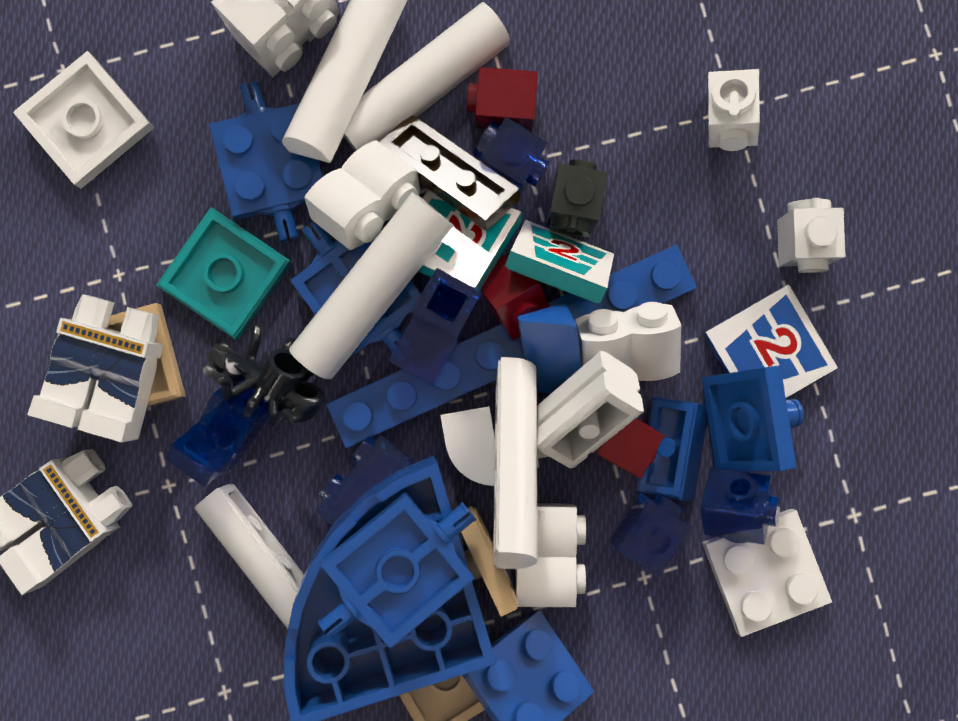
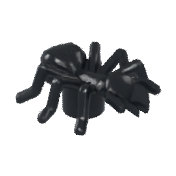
(279, 382)

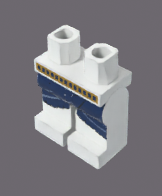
(99, 374)
(69, 510)

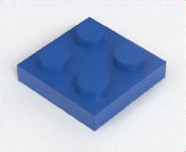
(531, 675)

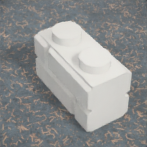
(588, 409)

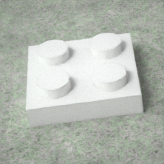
(83, 120)
(768, 580)

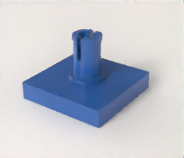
(751, 420)

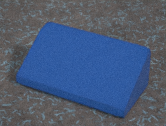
(551, 344)
(679, 453)

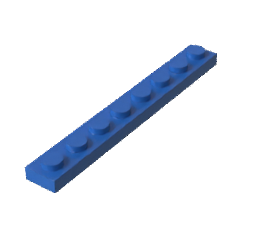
(476, 359)

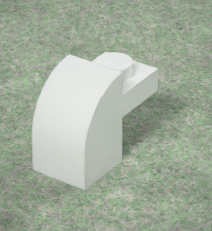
(472, 443)

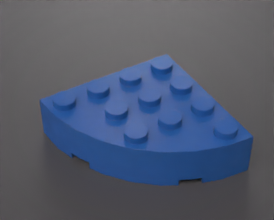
(357, 666)

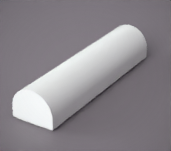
(428, 75)
(342, 78)
(370, 287)
(515, 465)
(252, 548)

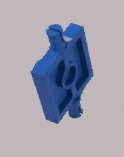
(258, 168)
(330, 269)
(397, 570)

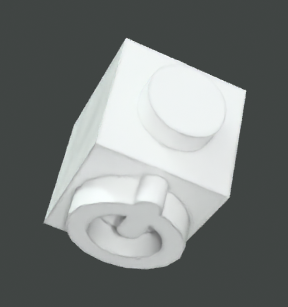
(733, 109)
(811, 235)

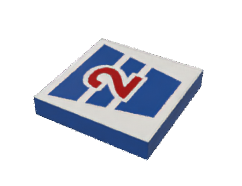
(769, 335)

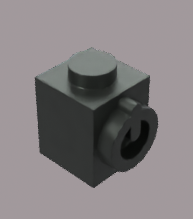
(576, 198)

